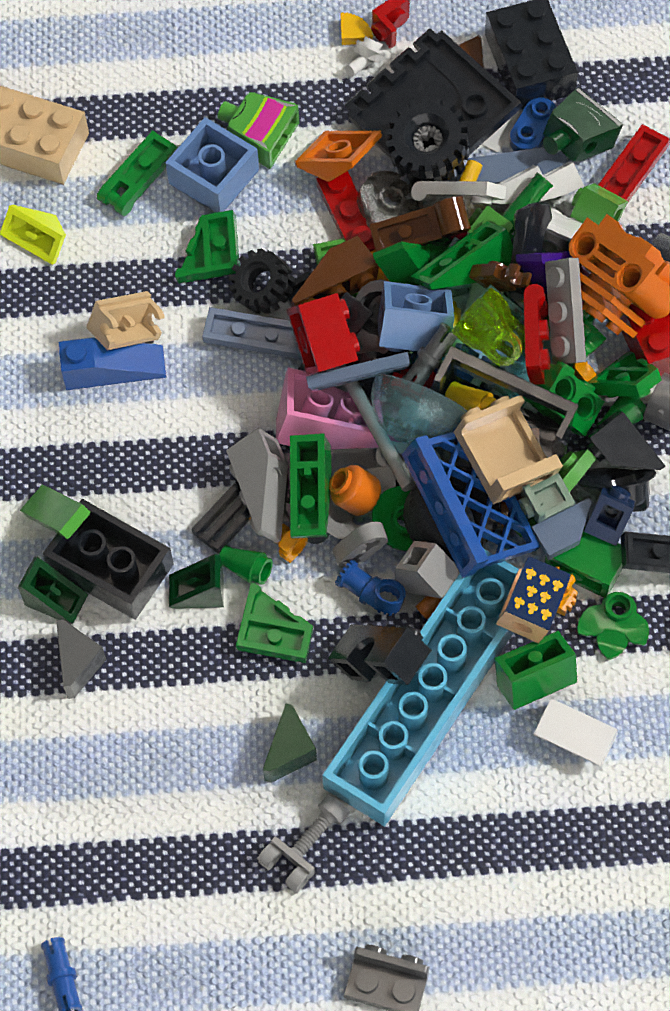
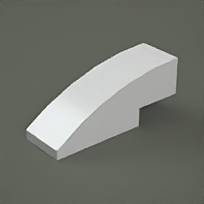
(564, 181)

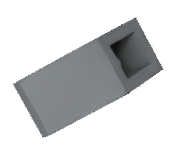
(426, 570)

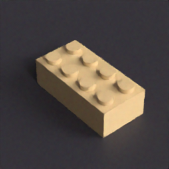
(39, 135)

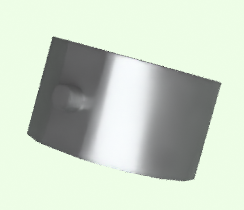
(659, 404)

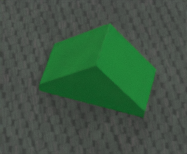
(402, 261)

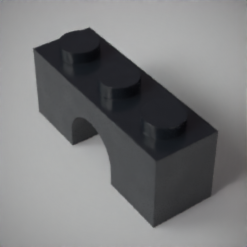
(387, 649)

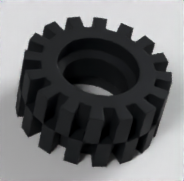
(249, 271)

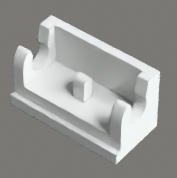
(576, 732)

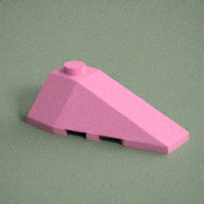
(320, 412)

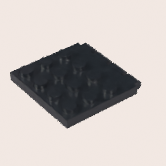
(440, 71)

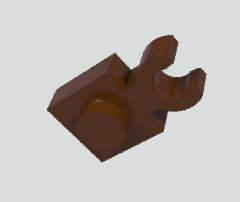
(500, 276)

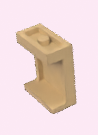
(504, 449)

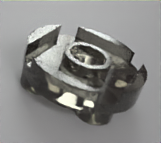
(381, 185)

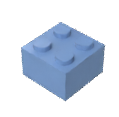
(212, 165)
(412, 315)

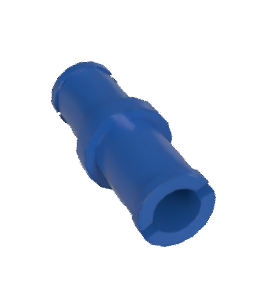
(61, 975)

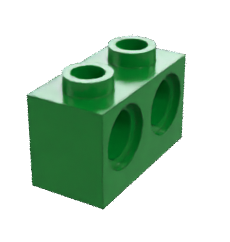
(561, 381)

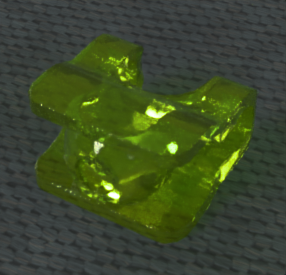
(488, 325)

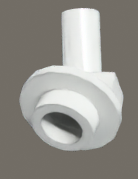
(369, 51)

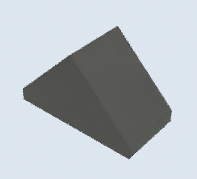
(78, 657)

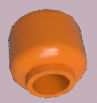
(355, 490)

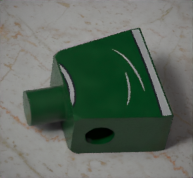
(580, 128)

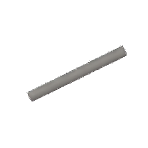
(380, 436)

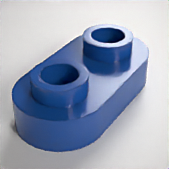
(532, 123)

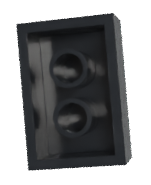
(530, 51)
(111, 561)

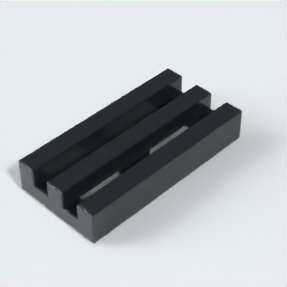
(214, 512)

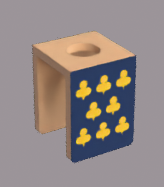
(533, 599)

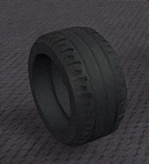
(422, 525)

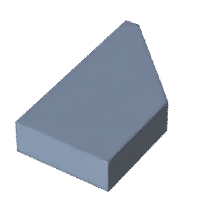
(562, 530)

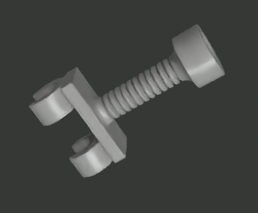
(331, 812)

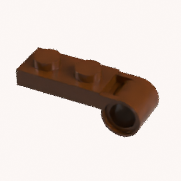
(423, 226)

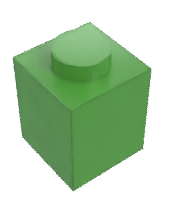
(595, 203)

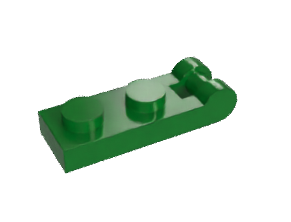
(137, 173)

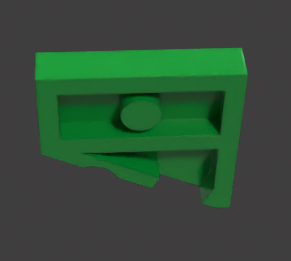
(211, 249)
(626, 378)
(272, 629)

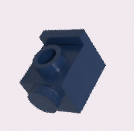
(610, 526)

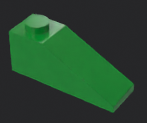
(454, 265)
(309, 485)

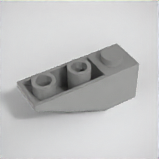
(262, 477)

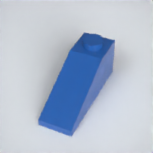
(90, 364)

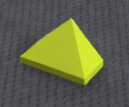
(34, 232)

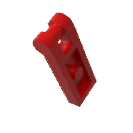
(536, 332)

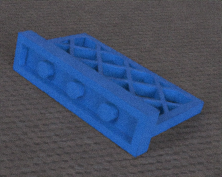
(449, 506)

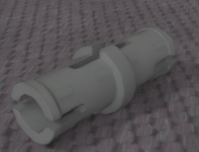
(431, 355)

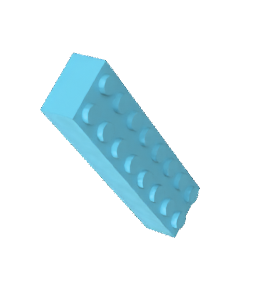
(412, 719)

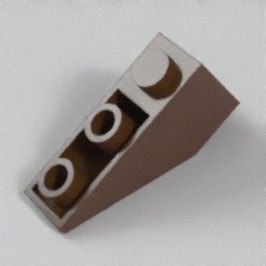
(341, 270)

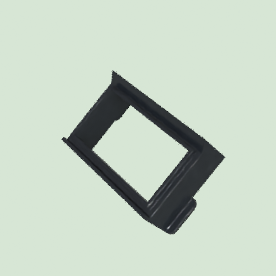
(552, 435)

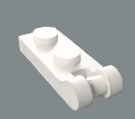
(479, 192)

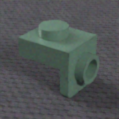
(545, 498)

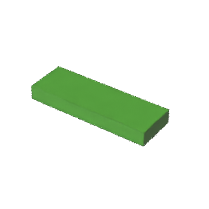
(55, 511)

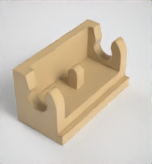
(125, 320)

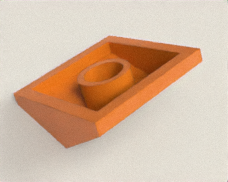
(336, 152)

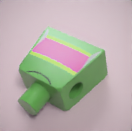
(262, 123)

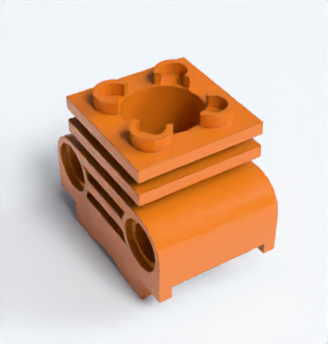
(621, 274)

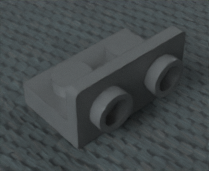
(386, 980)

